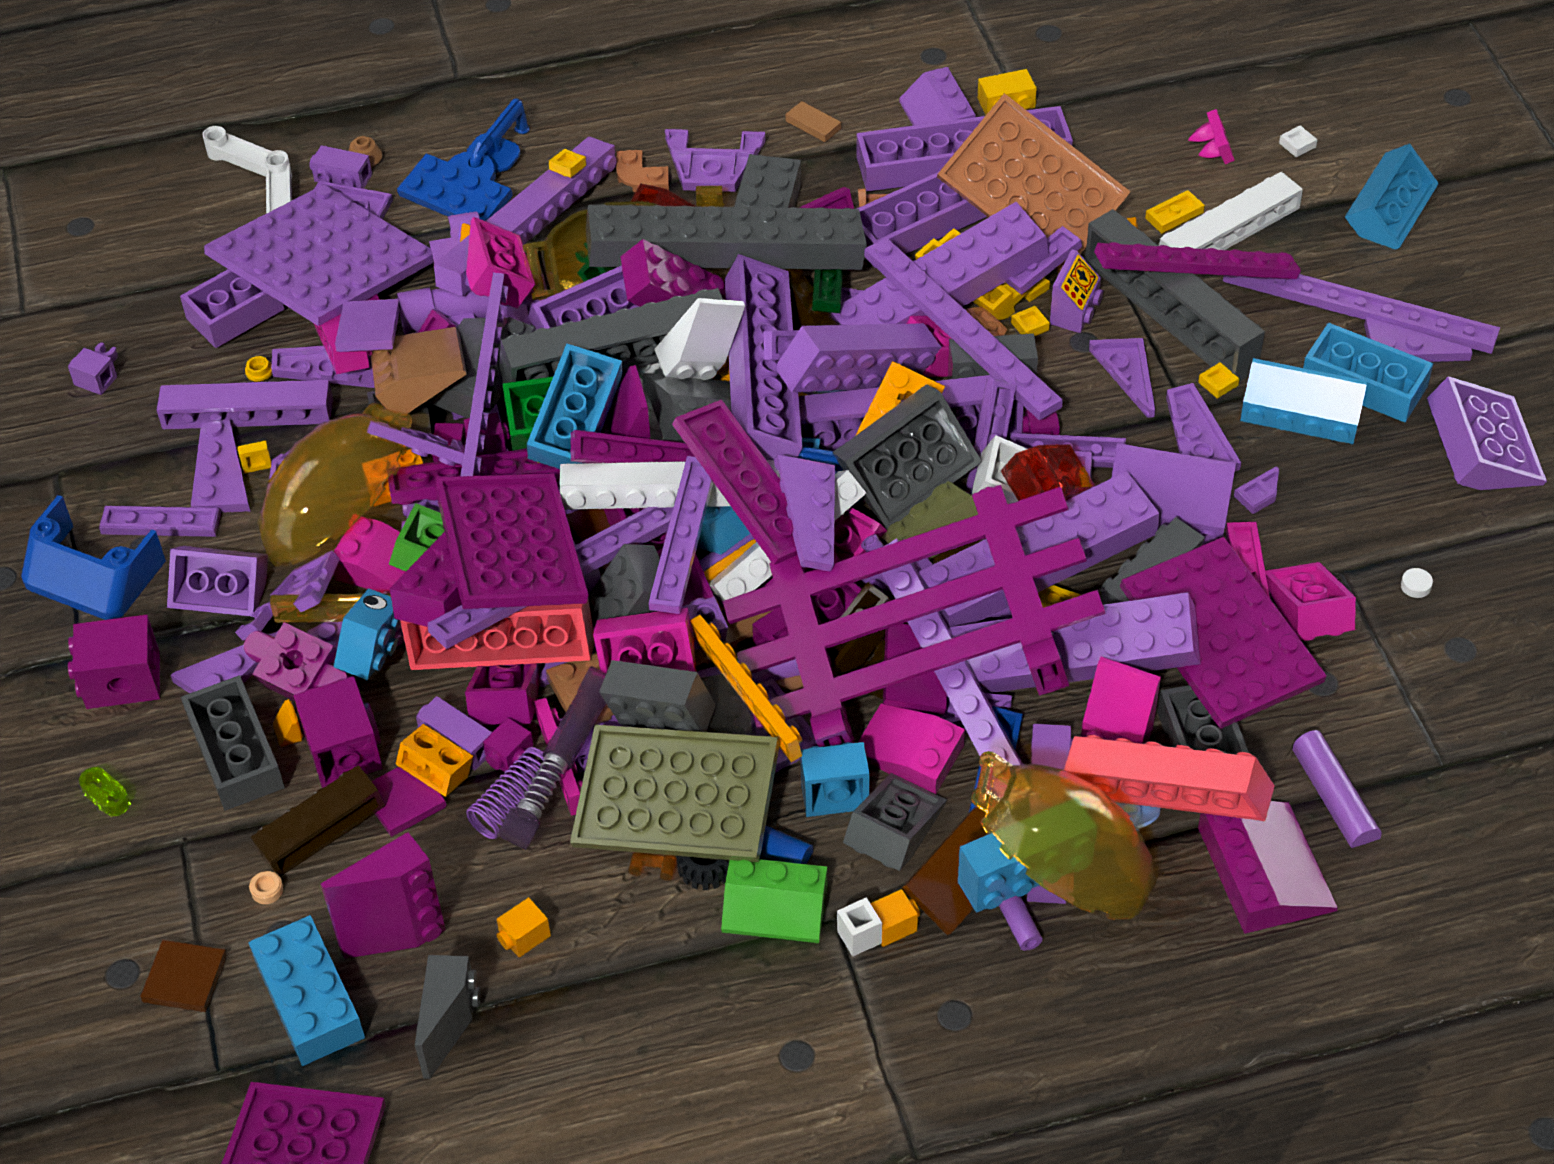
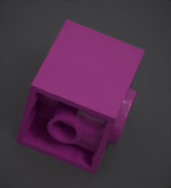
(115, 661)
(338, 729)

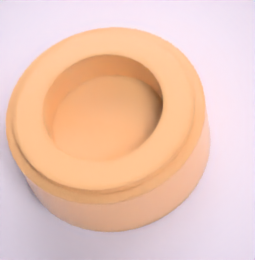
(266, 887)

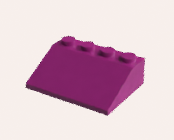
(1266, 868)
(385, 901)

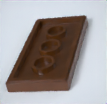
(936, 881)

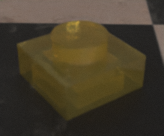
(709, 196)

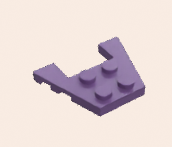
(711, 166)
(306, 581)

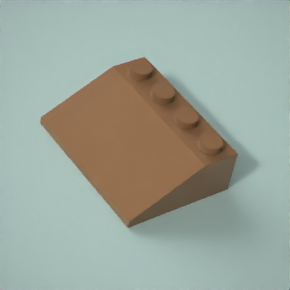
(417, 368)

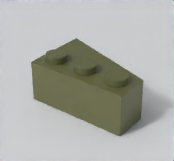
(943, 507)

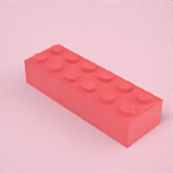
(524, 637)
(1173, 776)

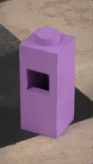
(455, 727)

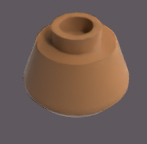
(367, 146)

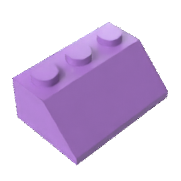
(935, 99)
(216, 580)

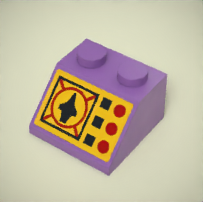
(1075, 294)

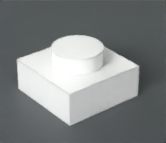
(1298, 141)

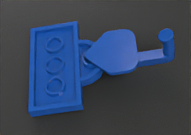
(468, 178)

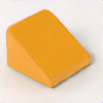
(287, 725)

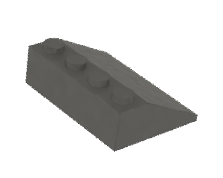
(459, 395)
(679, 396)
(908, 454)

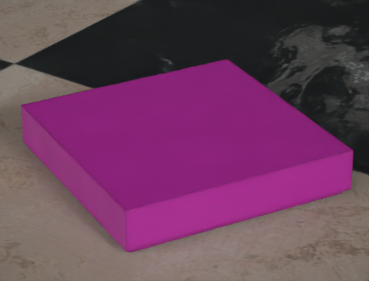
(405, 800)

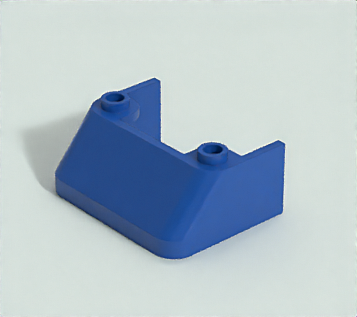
(82, 581)

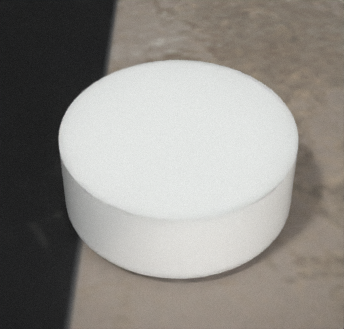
(1416, 583)

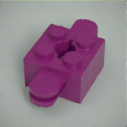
(292, 660)

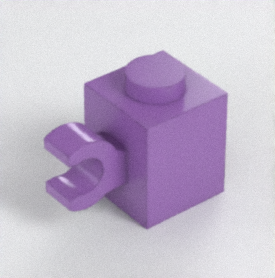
(94, 369)

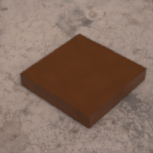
(183, 976)

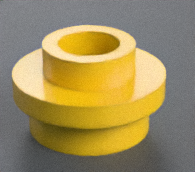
(258, 369)

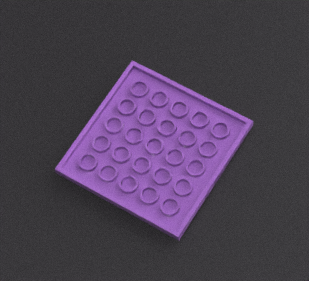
(320, 254)

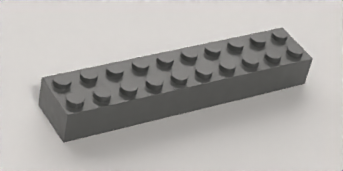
(718, 234)

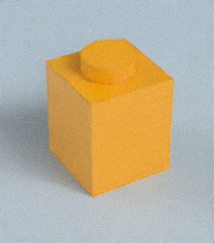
(897, 915)
(522, 927)

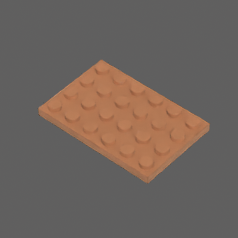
(1027, 163)

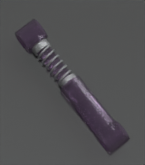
(558, 756)

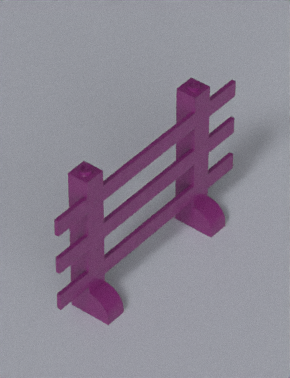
(1012, 572)

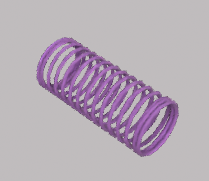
(487, 816)

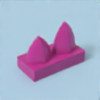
(1216, 135)

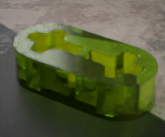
(100, 795)

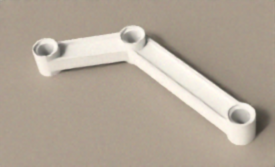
(268, 163)

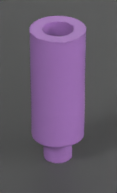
(1021, 923)

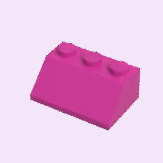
(647, 639)

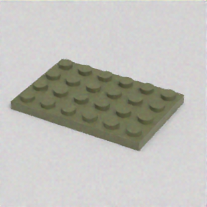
(676, 793)

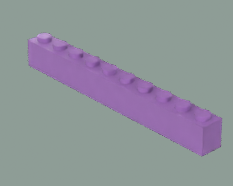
(532, 209)

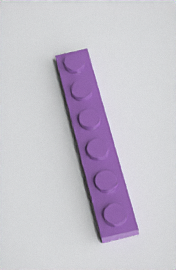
(681, 539)

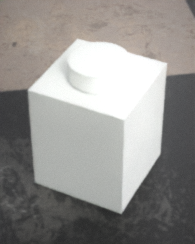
(859, 926)

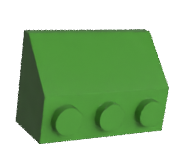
(417, 535)
(775, 900)

